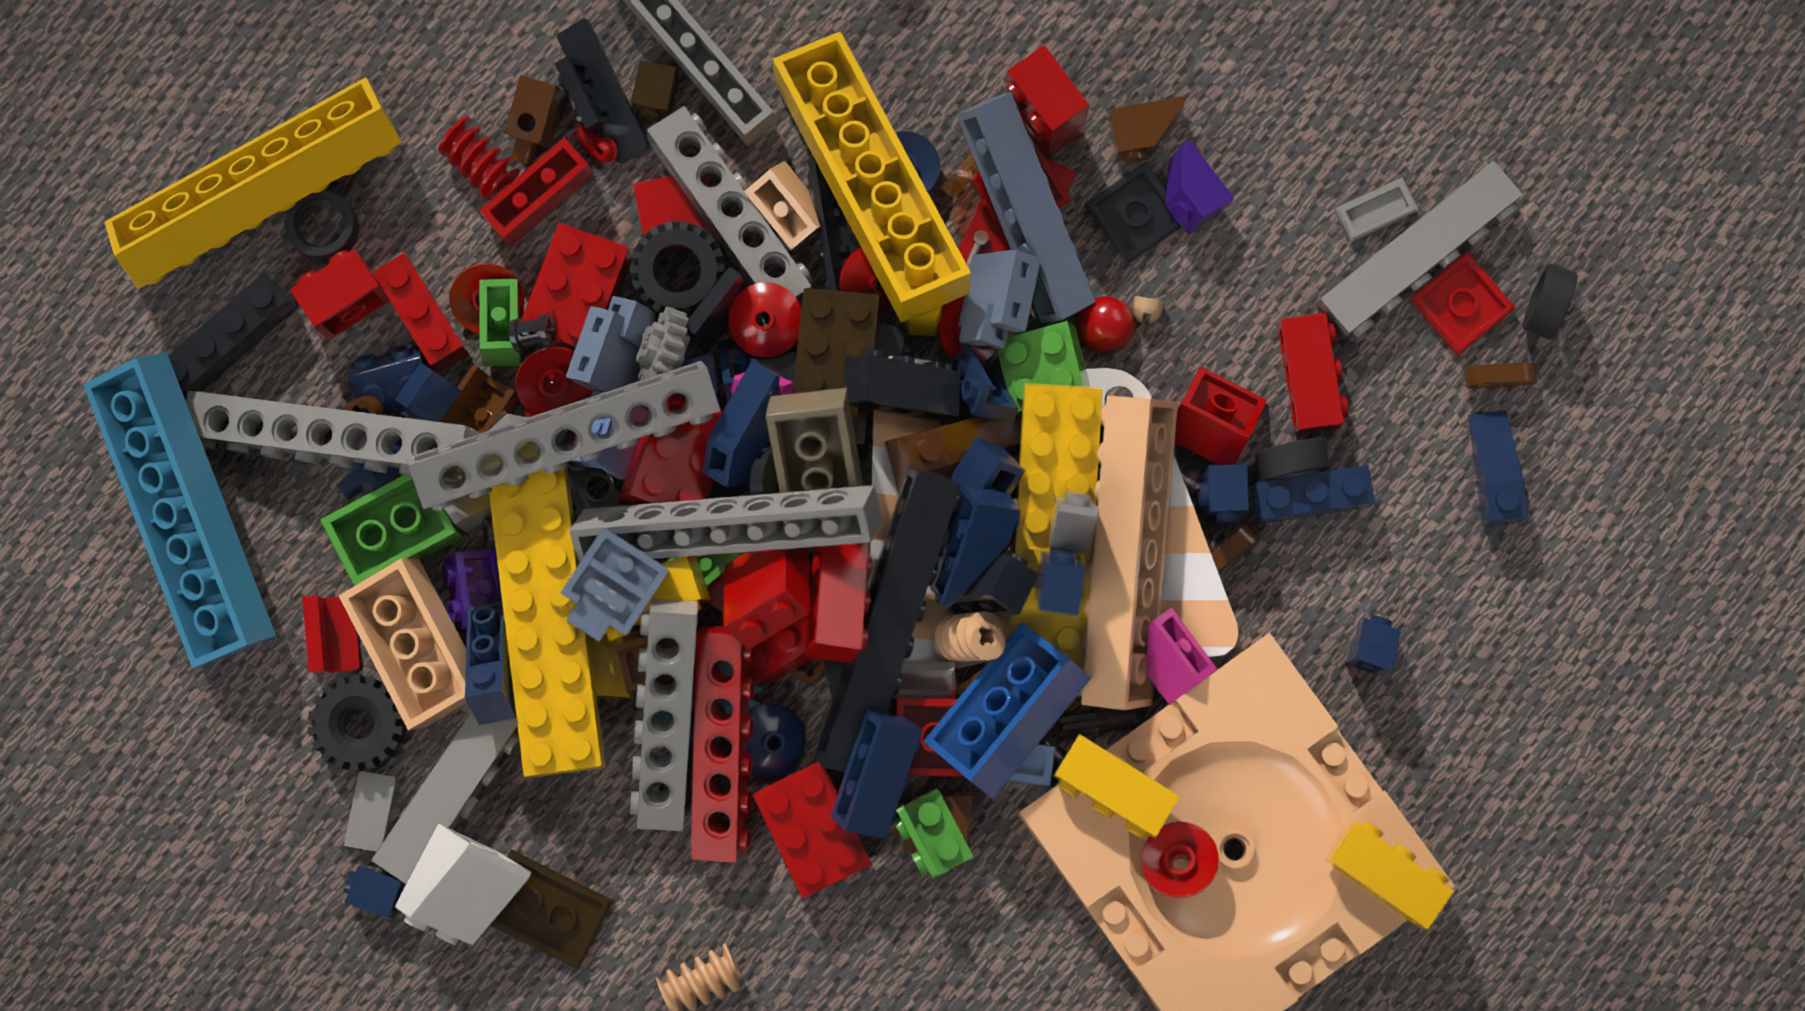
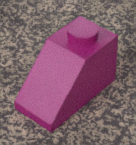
(1175, 657)

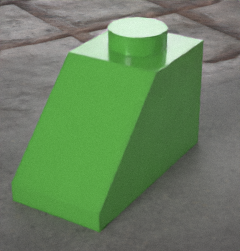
(497, 308)

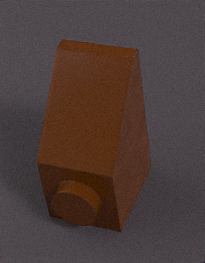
(1142, 127)

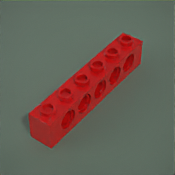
(709, 838)

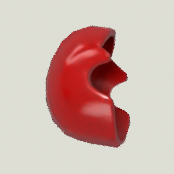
(1106, 324)

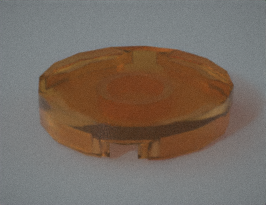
(959, 175)

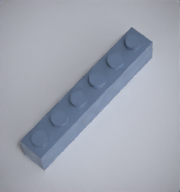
(1026, 204)

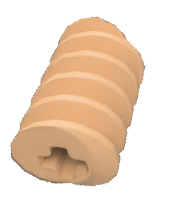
(969, 637)
(701, 981)

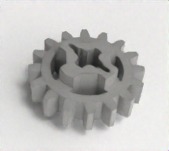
(663, 344)

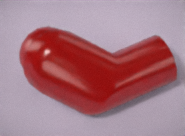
(598, 148)

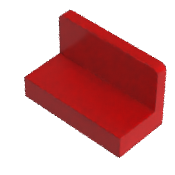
(330, 636)

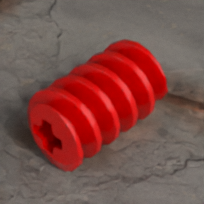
(474, 159)

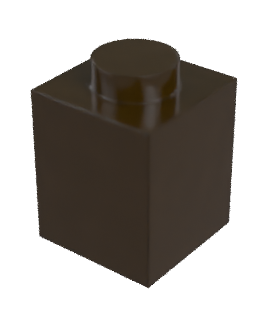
(654, 90)

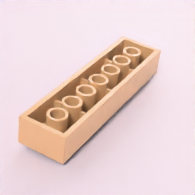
(1128, 549)

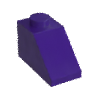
(1194, 189)

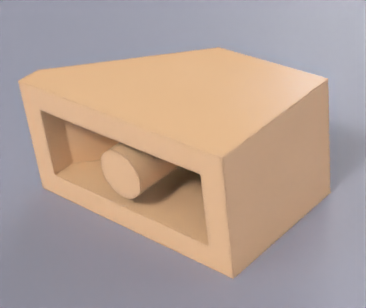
(785, 204)

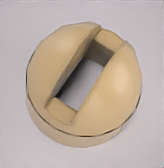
(1147, 305)

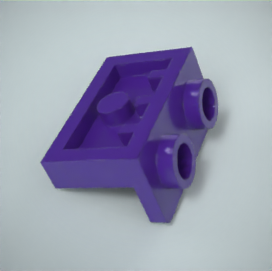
(471, 583)

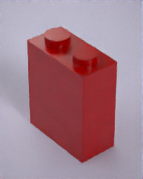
(765, 593)

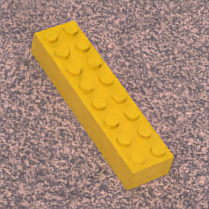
(871, 177)
(251, 184)
(1059, 457)
(546, 652)

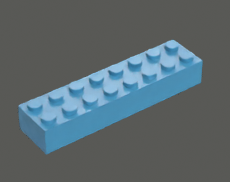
(179, 509)

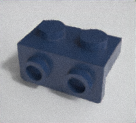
(384, 374)
(983, 387)

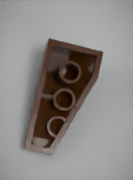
(944, 446)

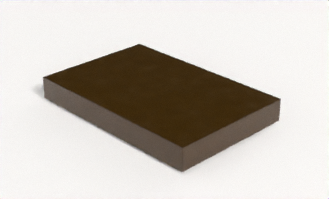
(553, 913)

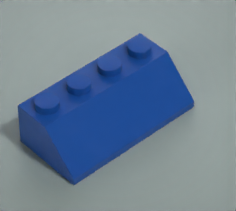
(1007, 710)

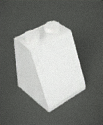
(459, 887)

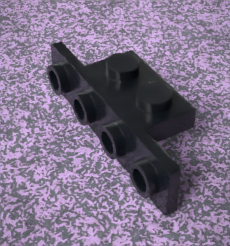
(597, 91)
(835, 232)

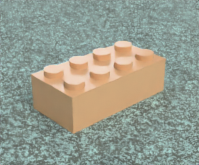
(410, 641)

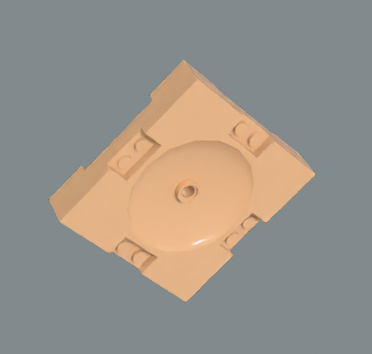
(1249, 765)

